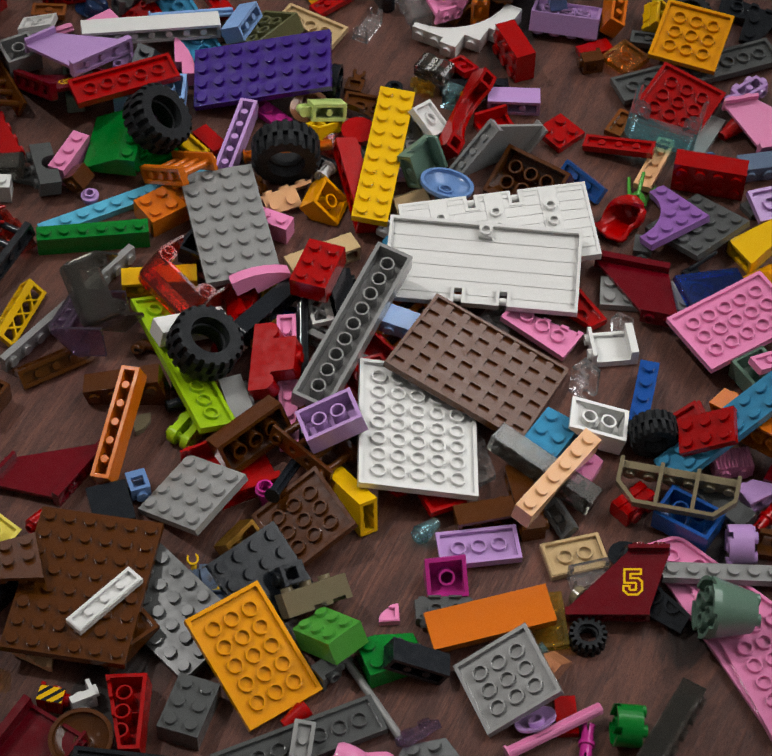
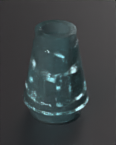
(424, 531)

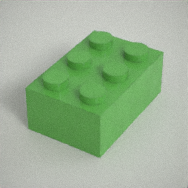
(330, 635)

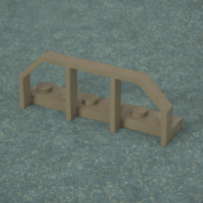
(683, 478)

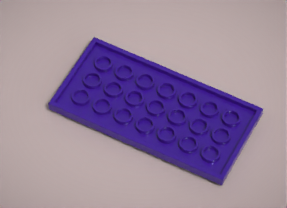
(263, 69)

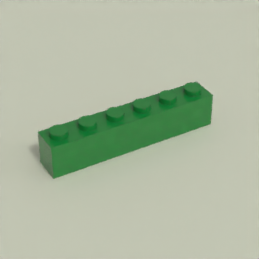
(92, 236)

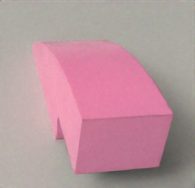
(184, 61)
(259, 277)

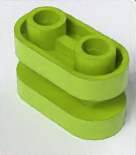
(183, 431)

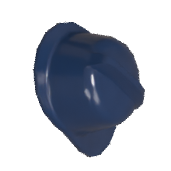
(91, 7)

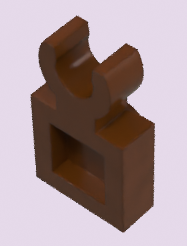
(355, 83)

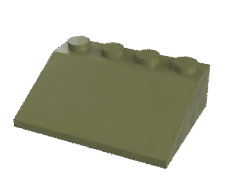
(274, 25)

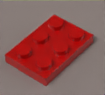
(708, 431)

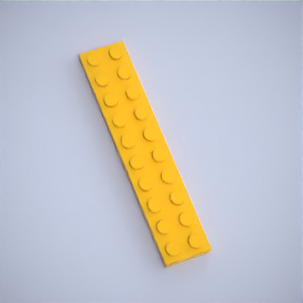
(380, 161)

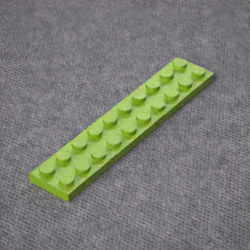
(200, 398)

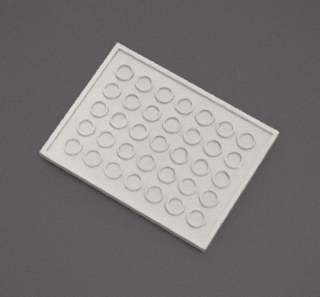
(413, 438)

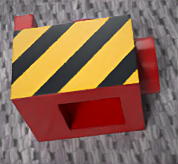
(52, 698)

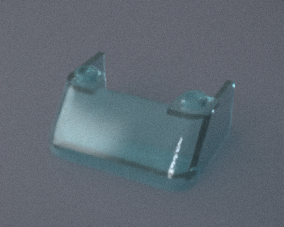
(666, 135)

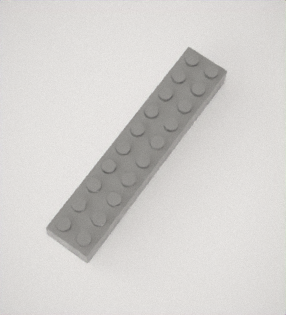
(353, 325)

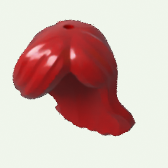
(621, 217)

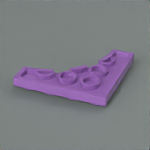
(675, 219)

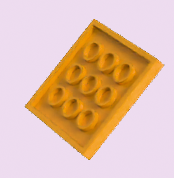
(691, 36)

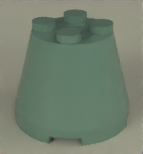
(724, 609)

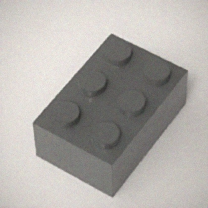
(189, 711)

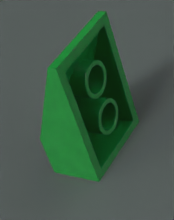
(371, 659)

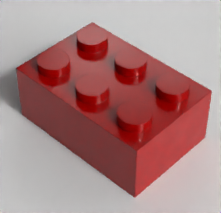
(514, 51)
(317, 270)

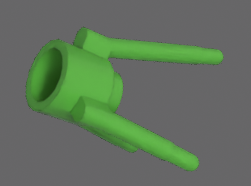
(638, 193)

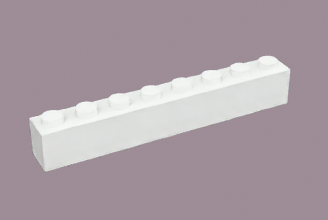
(156, 27)

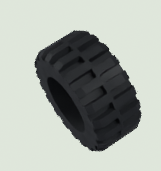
(146, 129)
(285, 137)
(215, 326)

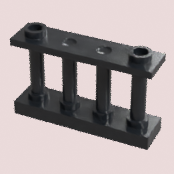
(15, 246)

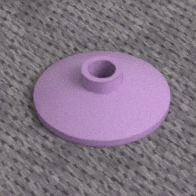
(537, 720)

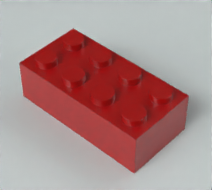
(709, 174)

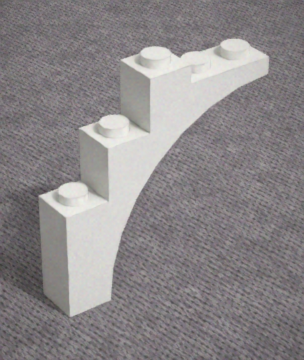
(473, 37)

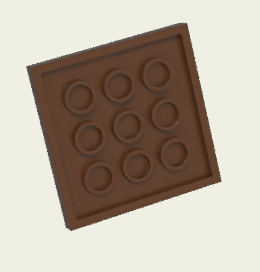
(308, 516)

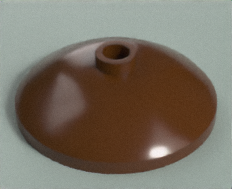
(92, 721)

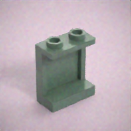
(420, 156)

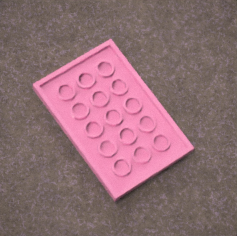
(727, 322)

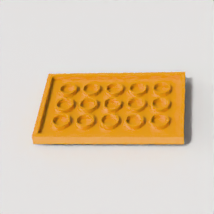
(253, 655)

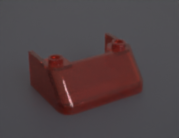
(172, 286)

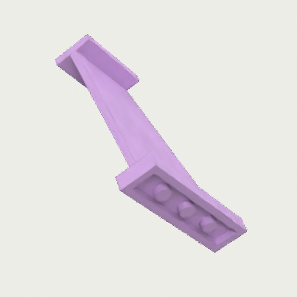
(77, 52)

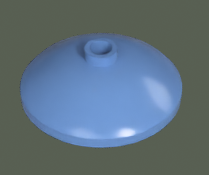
(446, 183)

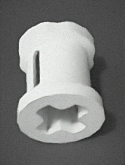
(327, 170)

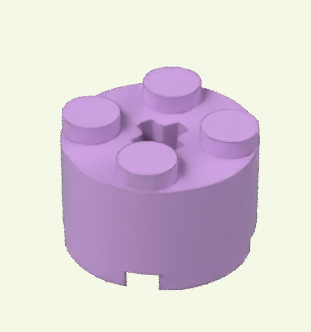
(740, 544)

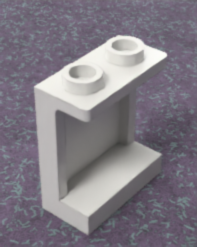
(612, 347)

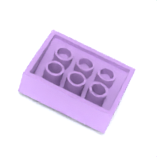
(572, 22)

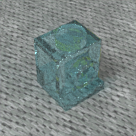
(451, 95)

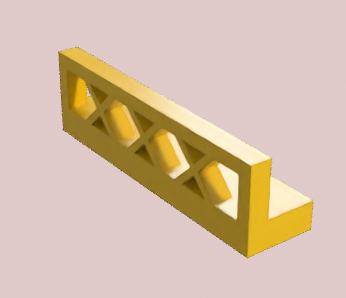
(15, 305)

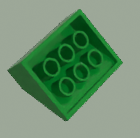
(112, 148)

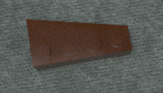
(100, 386)

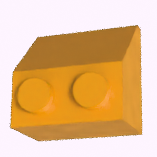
(324, 202)

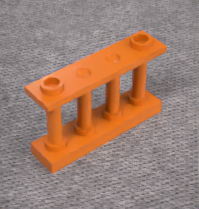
(176, 170)

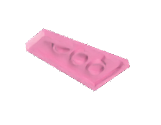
(549, 336)

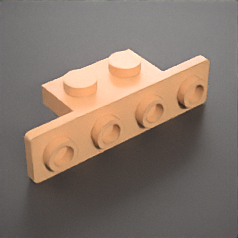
(285, 198)

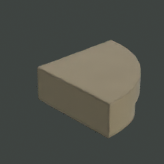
(141, 423)

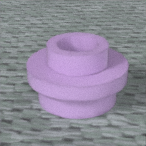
(90, 196)

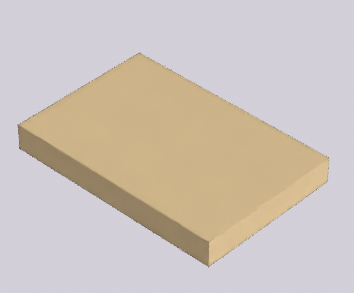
(570, 551)

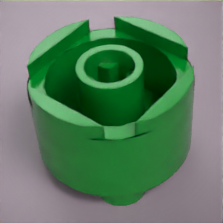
(628, 725)

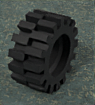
(587, 626)

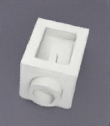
(85, 698)

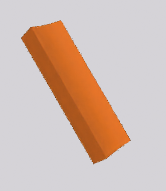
(489, 618)

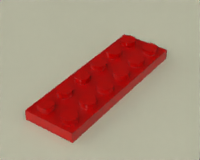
(122, 80)

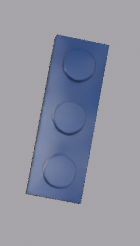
(594, 188)

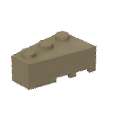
(312, 595)

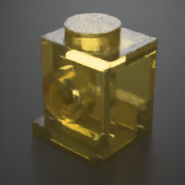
(422, 86)

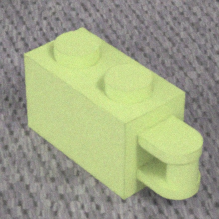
(323, 110)

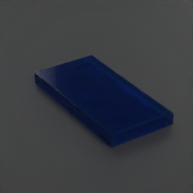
(700, 285)

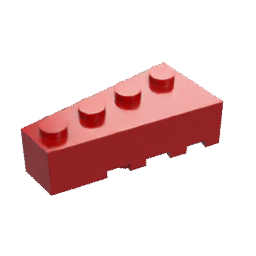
(130, 709)

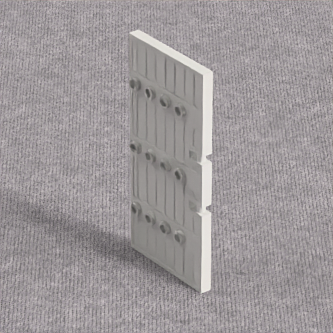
(545, 206)
(489, 260)

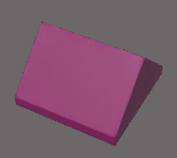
(446, 576)

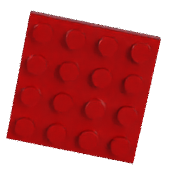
(679, 95)

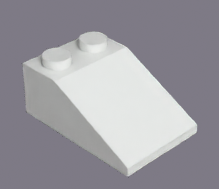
(601, 419)

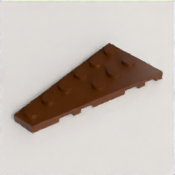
(21, 560)

